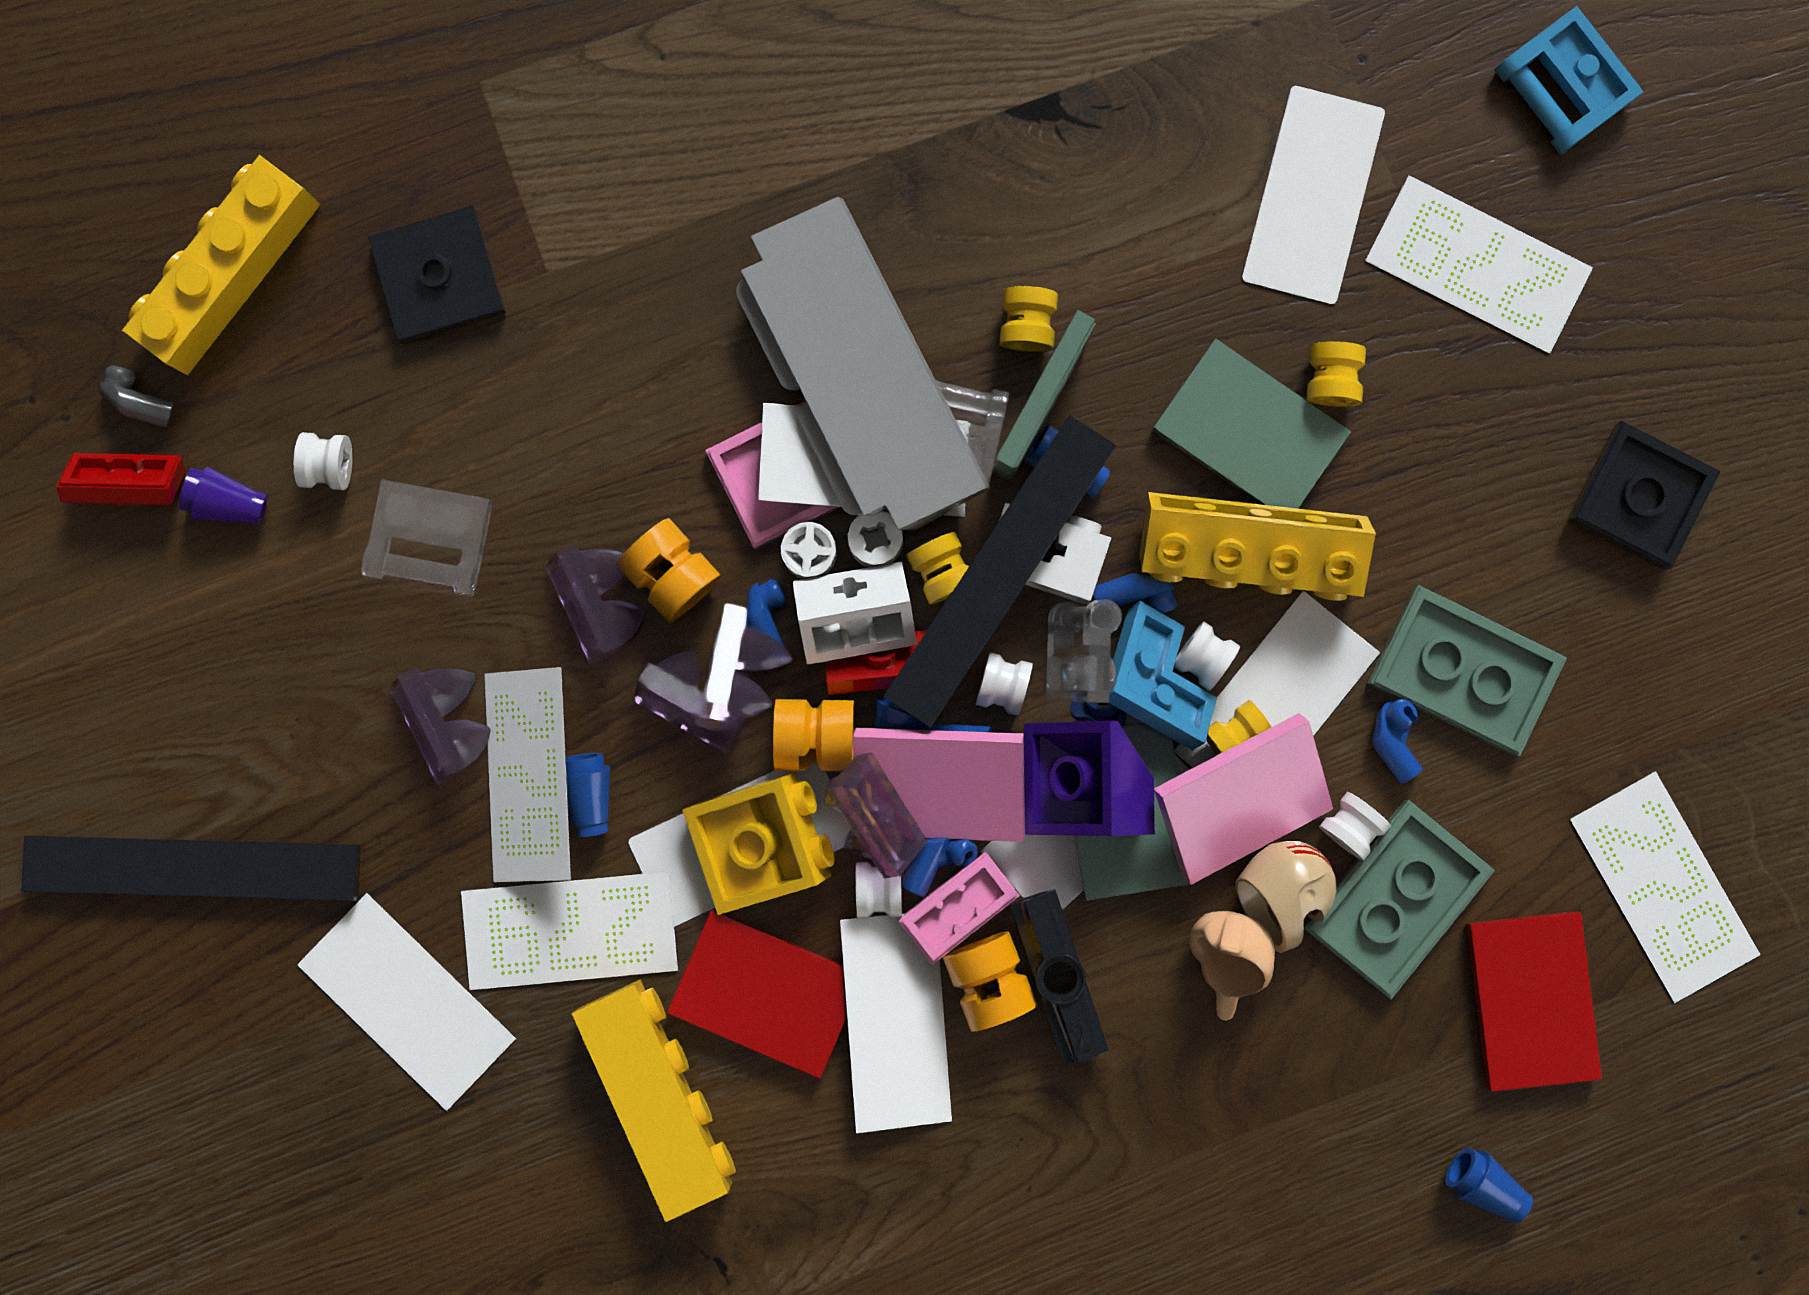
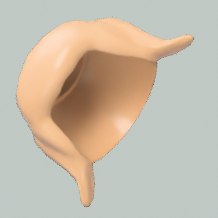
(1233, 956)

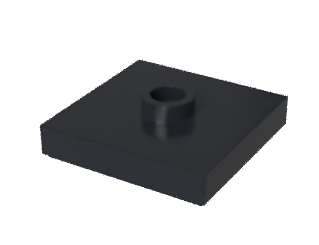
(437, 274)
(1643, 495)

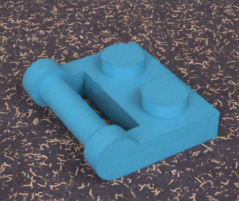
(1582, 69)

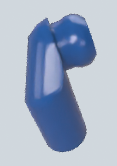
(1138, 587)
(760, 602)
(1391, 736)
(936, 855)

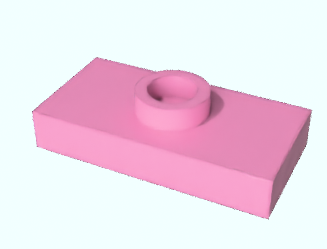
(958, 908)

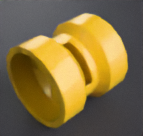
(1028, 319)
(1336, 373)
(935, 557)
(1245, 724)

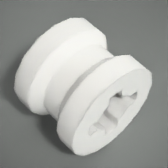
(322, 461)
(808, 541)
(878, 550)
(1206, 656)
(1004, 684)
(1355, 826)
(876, 893)

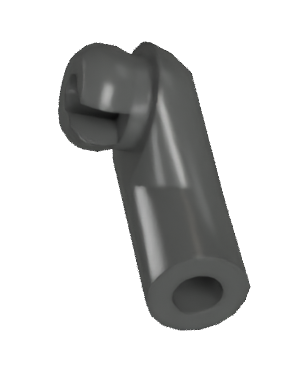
(130, 403)

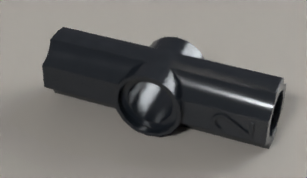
(1071, 1010)

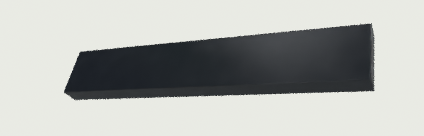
(1000, 571)
(191, 867)

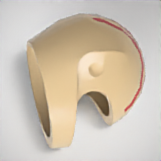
(1294, 883)

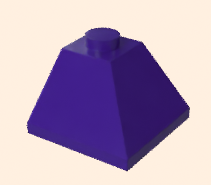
(1085, 781)

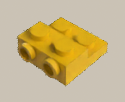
(759, 842)

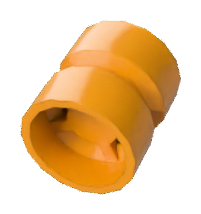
(682, 584)
(813, 734)
(983, 962)

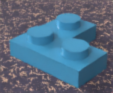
(1148, 686)

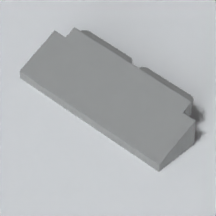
(865, 382)

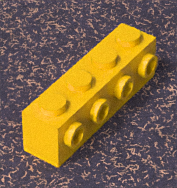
(221, 265)
(1256, 546)
(654, 1099)

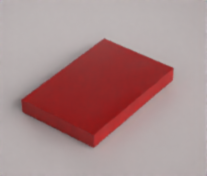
(763, 993)
(1533, 1001)

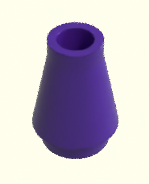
(220, 498)

